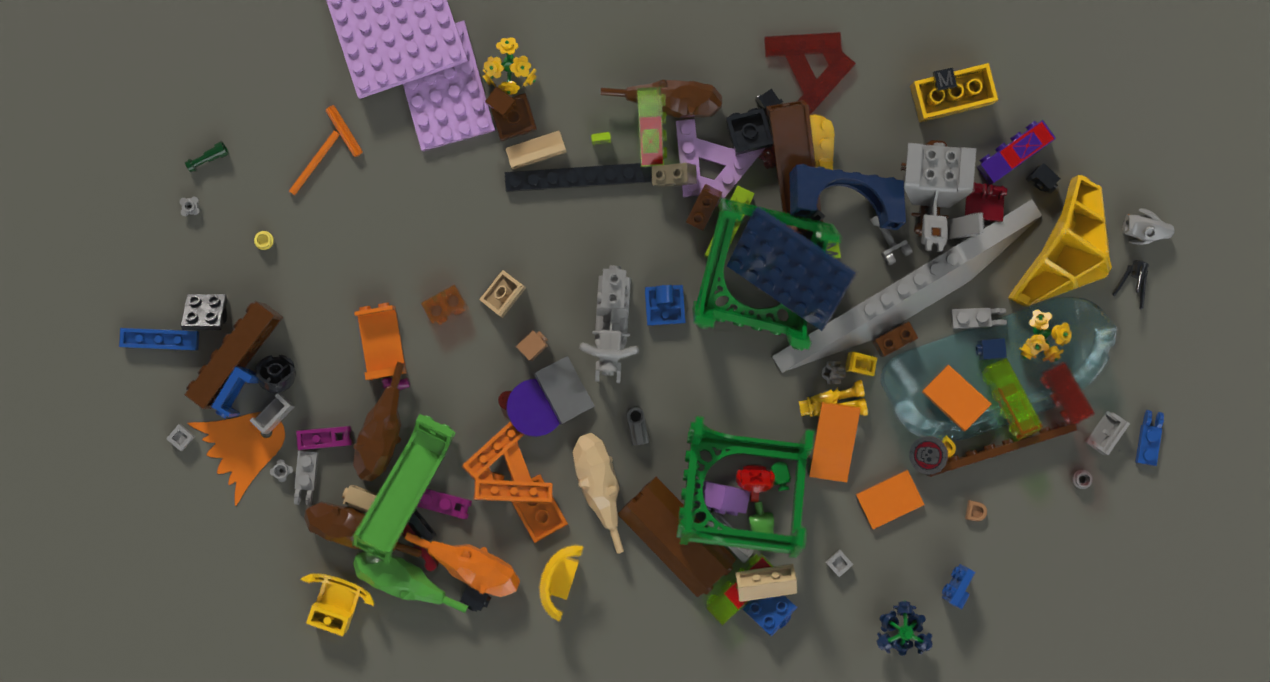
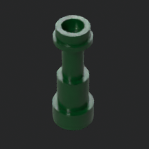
(217, 151)

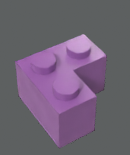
(724, 498)

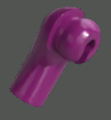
(404, 383)

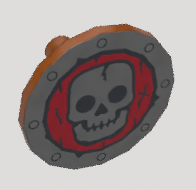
(928, 455)

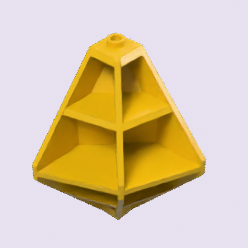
(1074, 251)

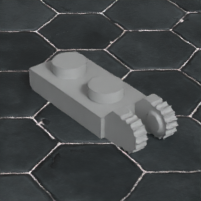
(976, 318)
(306, 475)

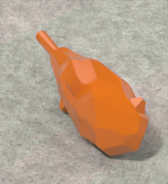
(473, 566)

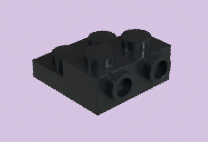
(749, 131)

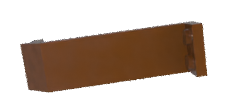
(791, 147)

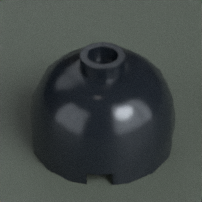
(275, 373)

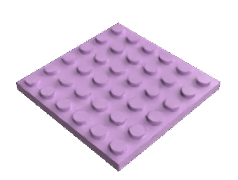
(395, 40)

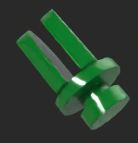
(782, 475)

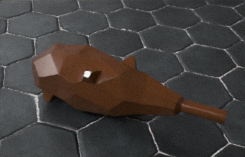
(682, 98)
(379, 432)
(340, 524)

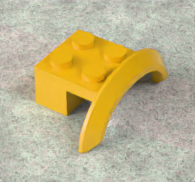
(558, 578)
(335, 603)

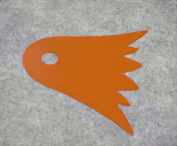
(241, 448)

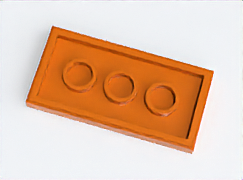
(834, 442)

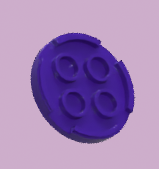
(530, 410)

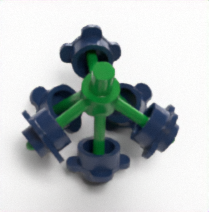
(901, 641)

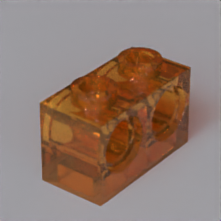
(442, 300)

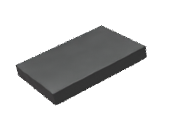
(564, 390)

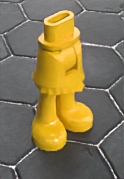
(813, 404)

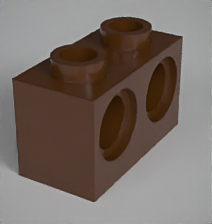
(704, 207)
(895, 339)

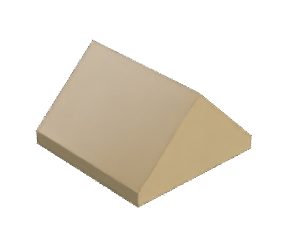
(502, 293)

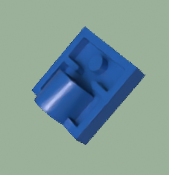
(665, 305)
(955, 591)
(770, 612)

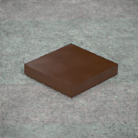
(518, 120)

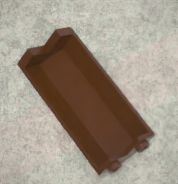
(655, 520)

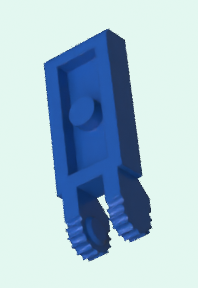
(1149, 439)

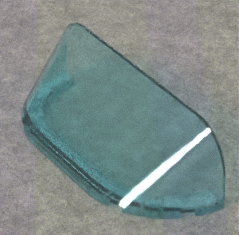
(915, 369)

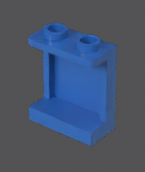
(231, 389)

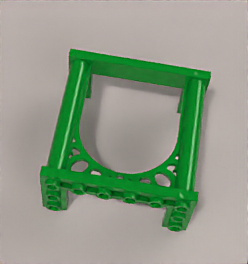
(705, 309)
(704, 438)

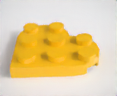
(823, 141)

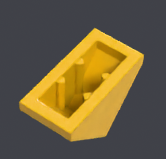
(861, 363)

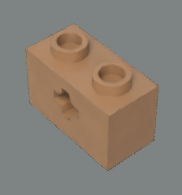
(533, 345)

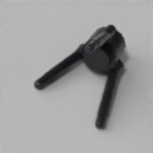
(1140, 272)

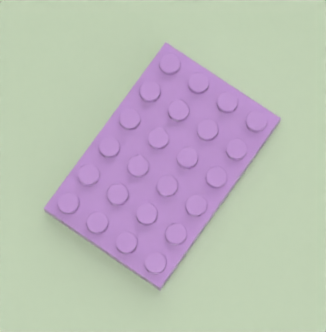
(450, 102)

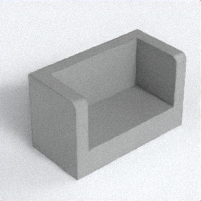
(273, 414)

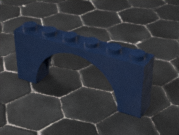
(883, 193)

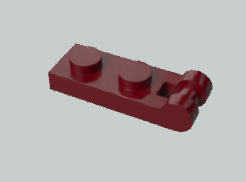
(431, 563)

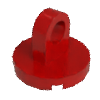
(755, 479)

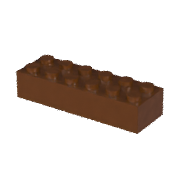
(236, 350)

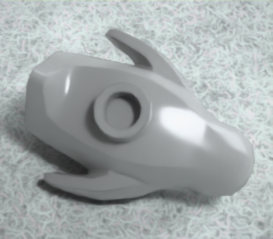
(1146, 228)

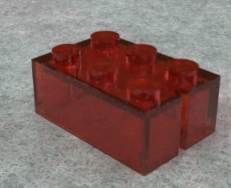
(1066, 393)

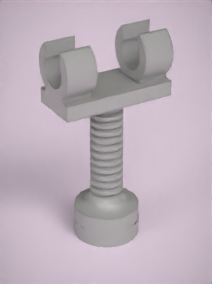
(888, 256)

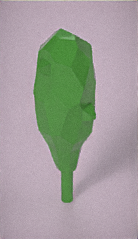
(401, 579)

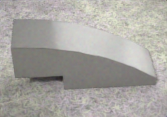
(965, 226)

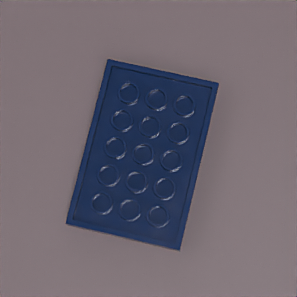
(790, 268)

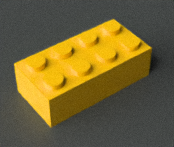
(973, 91)

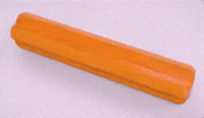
(344, 131)

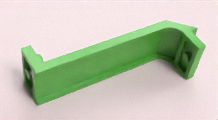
(404, 487)

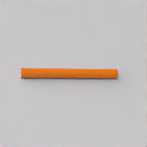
(314, 162)

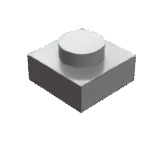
(180, 437)
(839, 563)

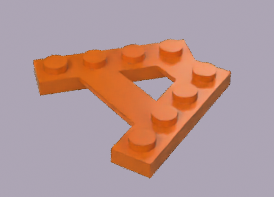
(521, 487)

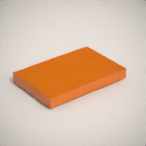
(956, 398)
(889, 499)
(540, 518)

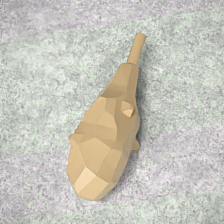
(598, 482)

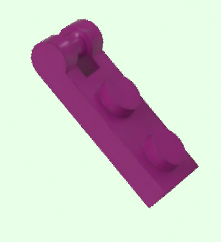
(323, 438)
(445, 503)

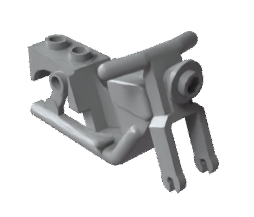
(611, 323)

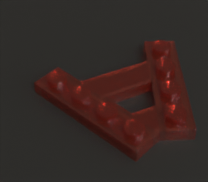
(796, 47)

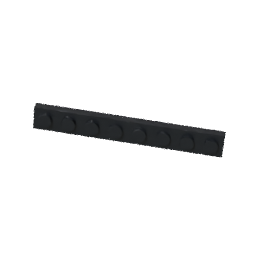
(577, 177)

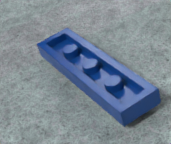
(159, 339)

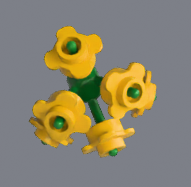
(1039, 341)

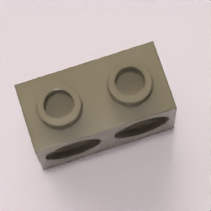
(674, 175)

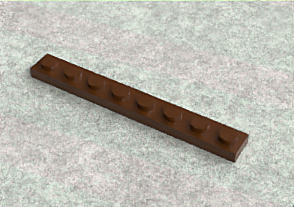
(1007, 446)

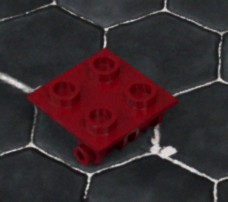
(986, 200)

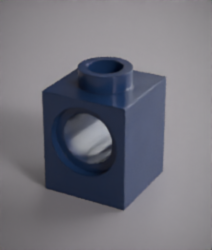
(991, 349)

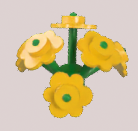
(518, 66)

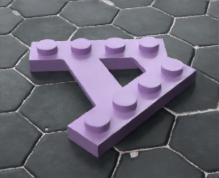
(693, 149)

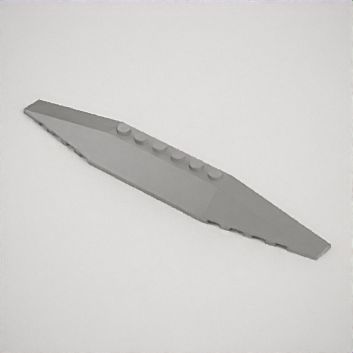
(912, 291)

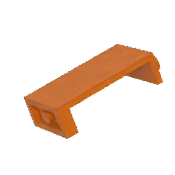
(380, 340)

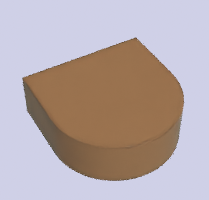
(975, 511)

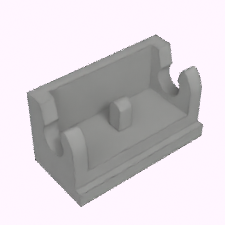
(1107, 433)

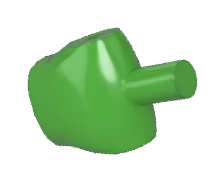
(762, 520)

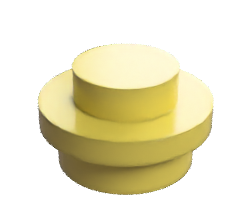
(263, 240)

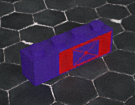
(1016, 152)

